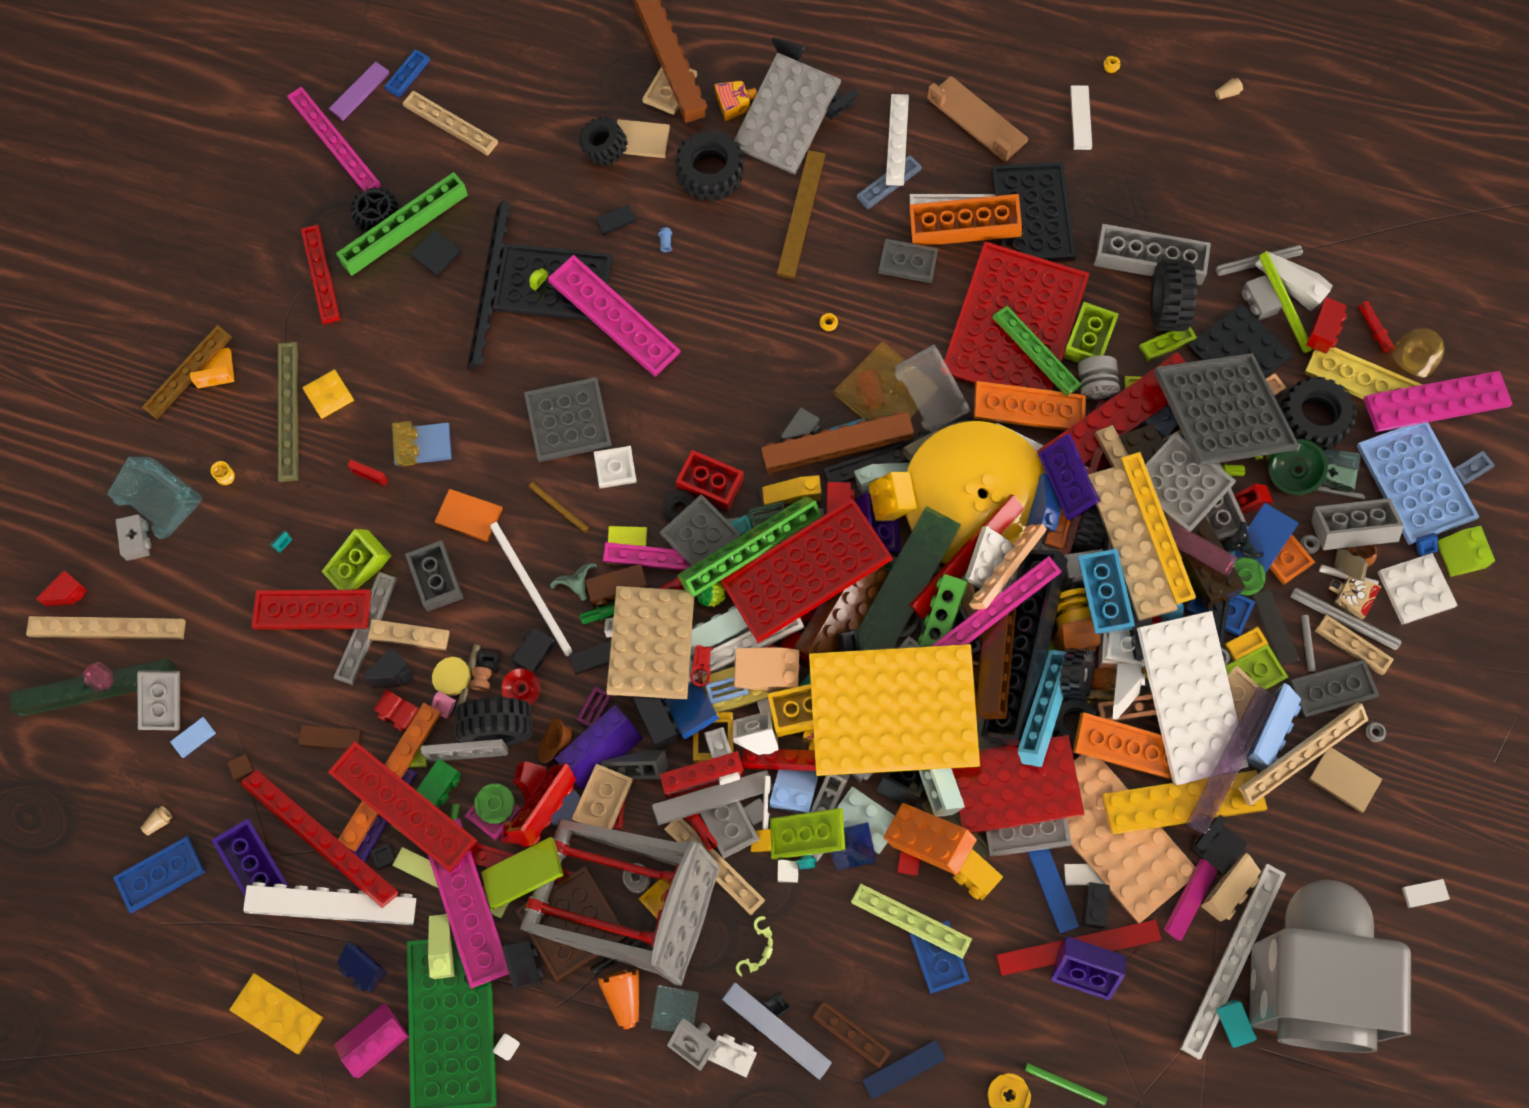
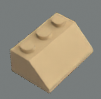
(1232, 888)

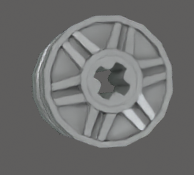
(1099, 377)

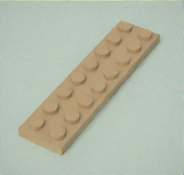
(1129, 535)

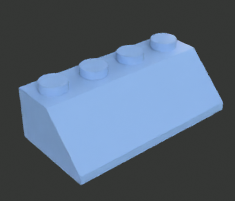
(1274, 728)

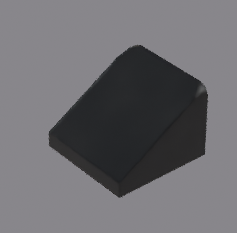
(489, 659)

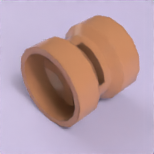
(480, 678)

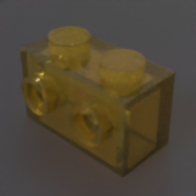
(405, 443)

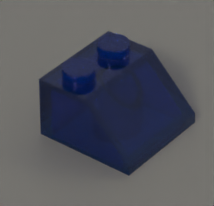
(361, 967)

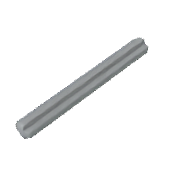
(1250, 262)

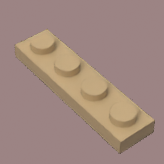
(409, 635)

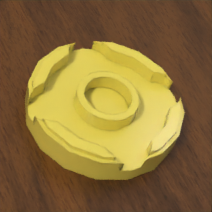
(451, 676)

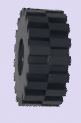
(1077, 673)

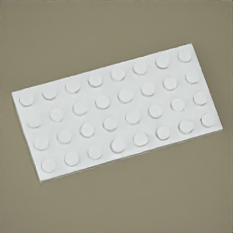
(1189, 693)

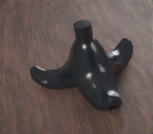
(1242, 543)

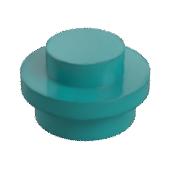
(806, 862)

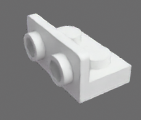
(732, 1055)

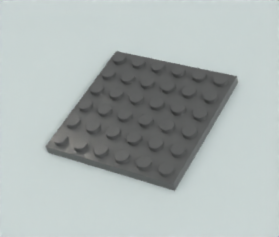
(1225, 409)

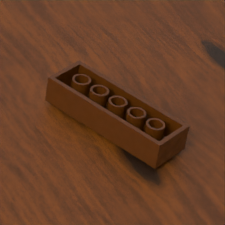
(840, 614)

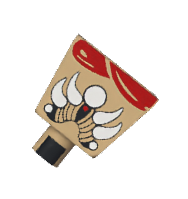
(1354, 596)

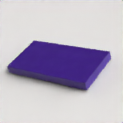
(1068, 477)

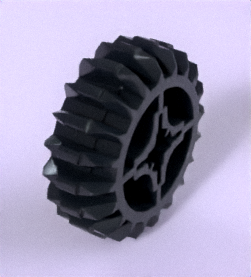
(379, 201)

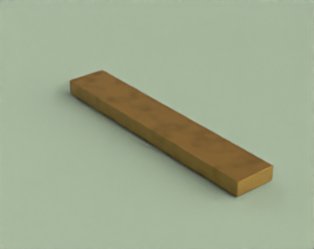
(181, 376)

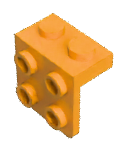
(216, 372)

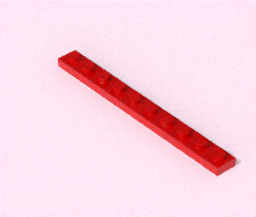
(319, 839)

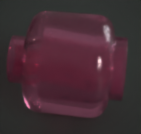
(98, 677)

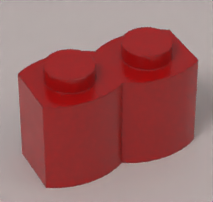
(396, 710)

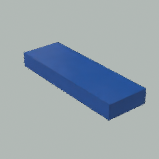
(407, 73)

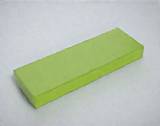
(1166, 343)

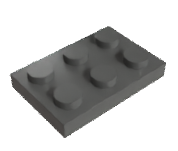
(908, 260)

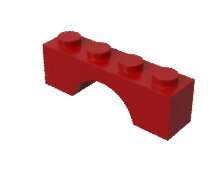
(527, 779)

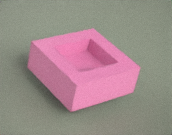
(443, 704)

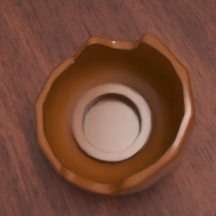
(1367, 552)

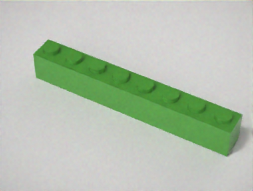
(402, 224)

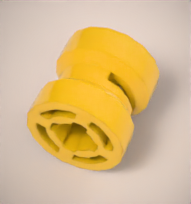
(219, 470)

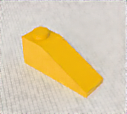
(793, 490)

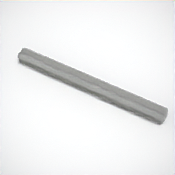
(1346, 619)

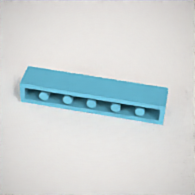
(1043, 712)

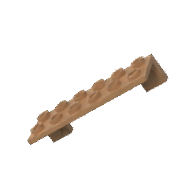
(977, 118)

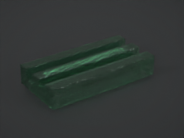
(765, 515)

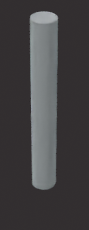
(1308, 644)

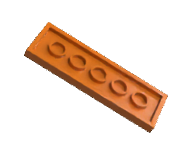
(1027, 406)
(1121, 745)

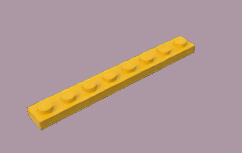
(1158, 528)

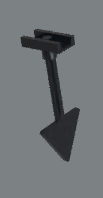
(795, 52)

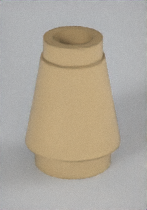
(1230, 88)
(157, 819)

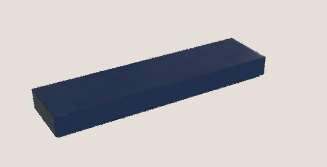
(903, 1070)

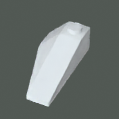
(1301, 283)

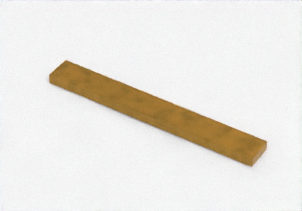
(801, 215)

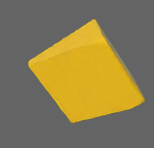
(764, 842)

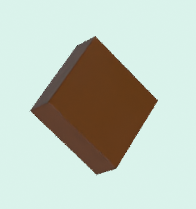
(240, 767)

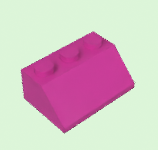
(370, 1041)

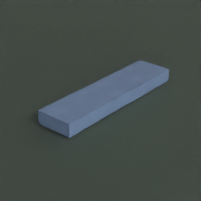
(878, 189)

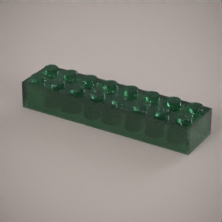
(907, 578)

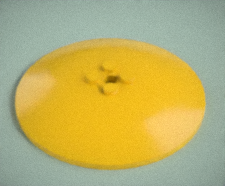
(970, 458)

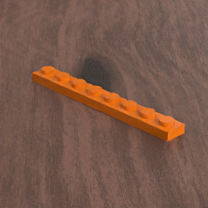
(398, 763)

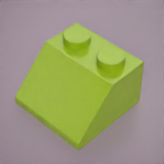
(1466, 551)

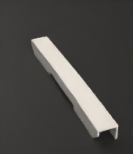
(765, 802)

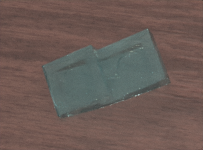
(1343, 459)

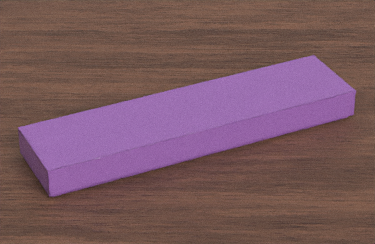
(359, 91)

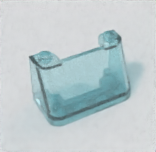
(154, 494)

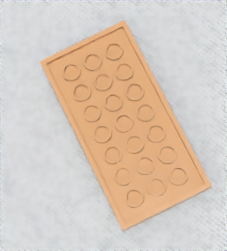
(1138, 865)

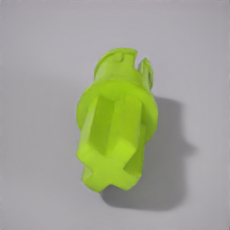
(1234, 470)

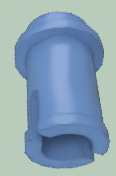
(665, 239)

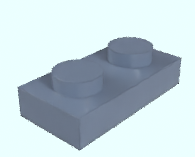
(1473, 468)

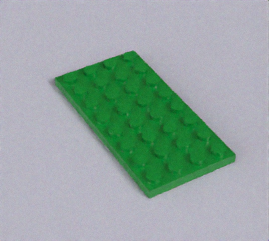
(449, 1036)

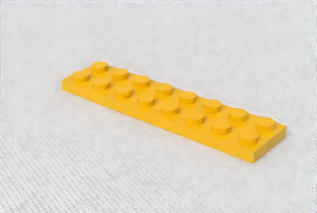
(1170, 804)

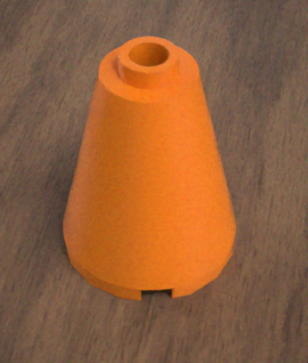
(622, 995)

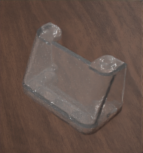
(932, 388)

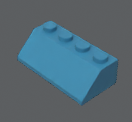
(1106, 591)

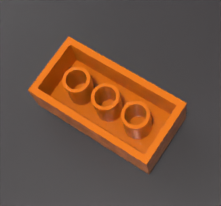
(930, 838)

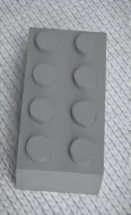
(1357, 524)

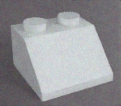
(756, 733)

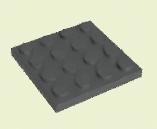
(567, 419)

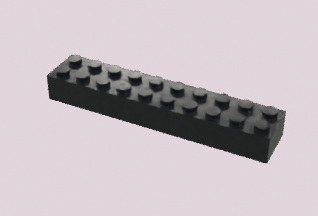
(1030, 648)

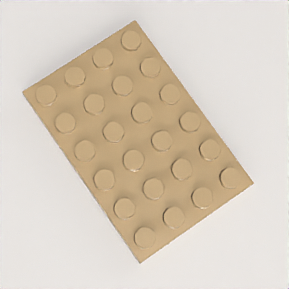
(650, 643)

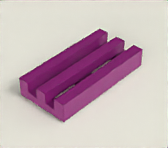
(602, 693)

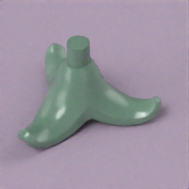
(576, 581)

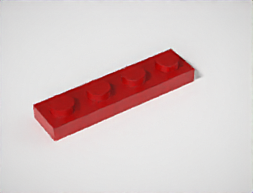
(780, 760)

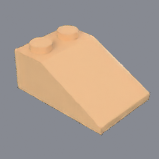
(766, 669)

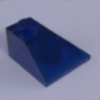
(858, 847)

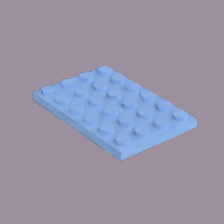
(1418, 480)

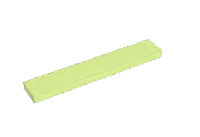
(421, 869)
(911, 921)

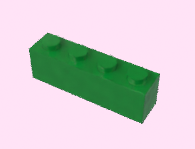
(438, 784)

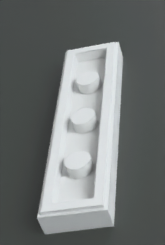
(1081, 118)

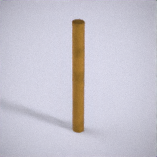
(557, 506)

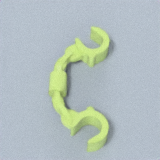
(767, 950)

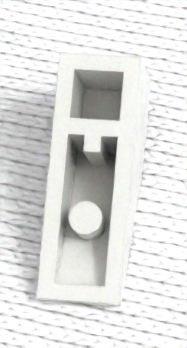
(1127, 687)

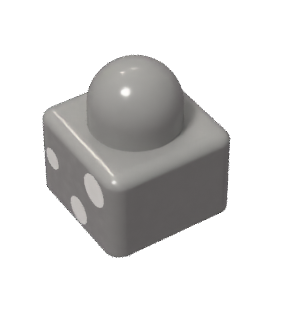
(1328, 977)

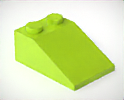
(356, 561)

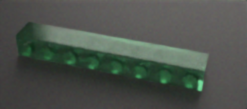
(75, 692)

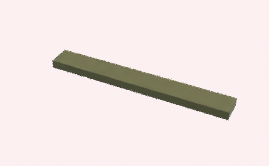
(288, 412)

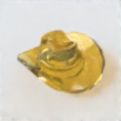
(1419, 352)

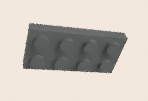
(1334, 688)

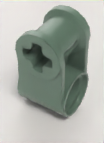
(1341, 478)

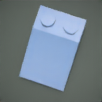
(794, 791)

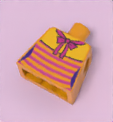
(733, 98)

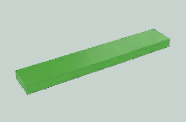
(1036, 351)

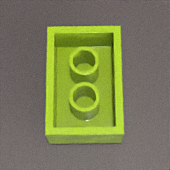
(1090, 333)

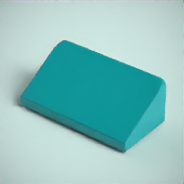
(1236, 1023)

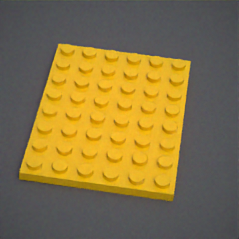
(894, 710)

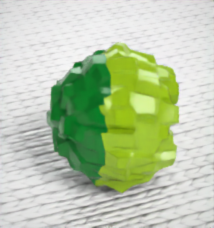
(712, 596)

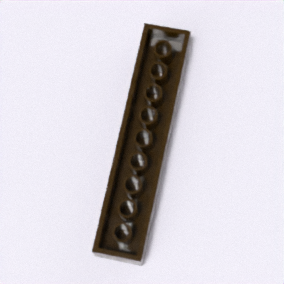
(1206, 581)

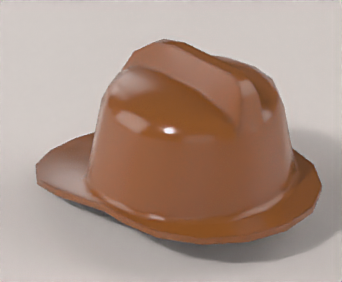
(555, 740)

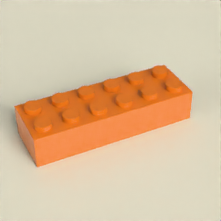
(966, 220)

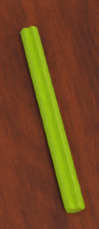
(1287, 305)

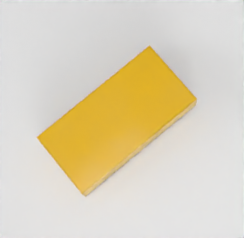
(1245, 644)

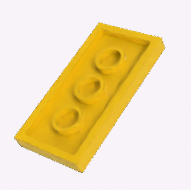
(276, 1013)

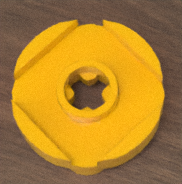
(1003, 1084)

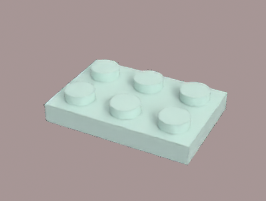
(861, 809)

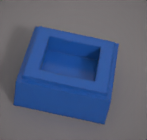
(1427, 544)

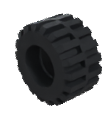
(594, 133)
(1090, 531)
(1071, 706)

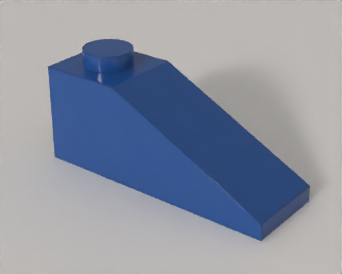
(1045, 506)

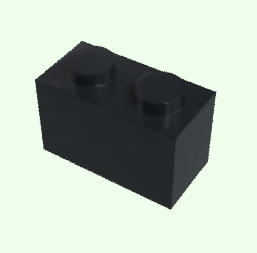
(533, 651)
(1095, 905)

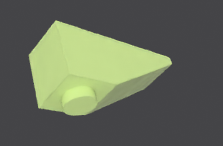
(440, 947)

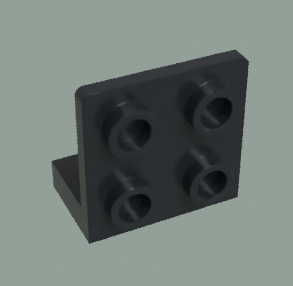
(1219, 846)

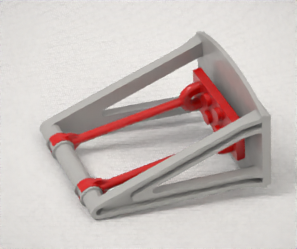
(678, 920)

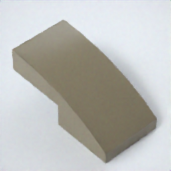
(1351, 565)

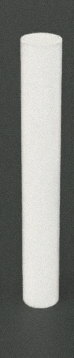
(1335, 572)

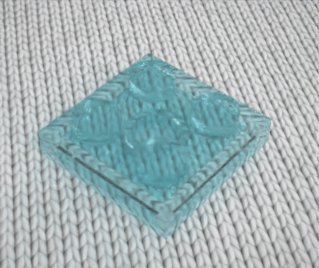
(672, 1007)

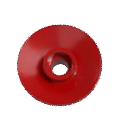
(518, 677)

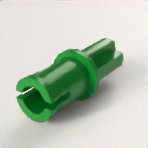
(597, 614)

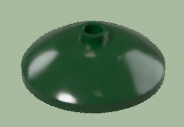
(1306, 456)

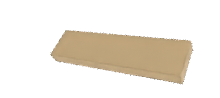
(1354, 644)

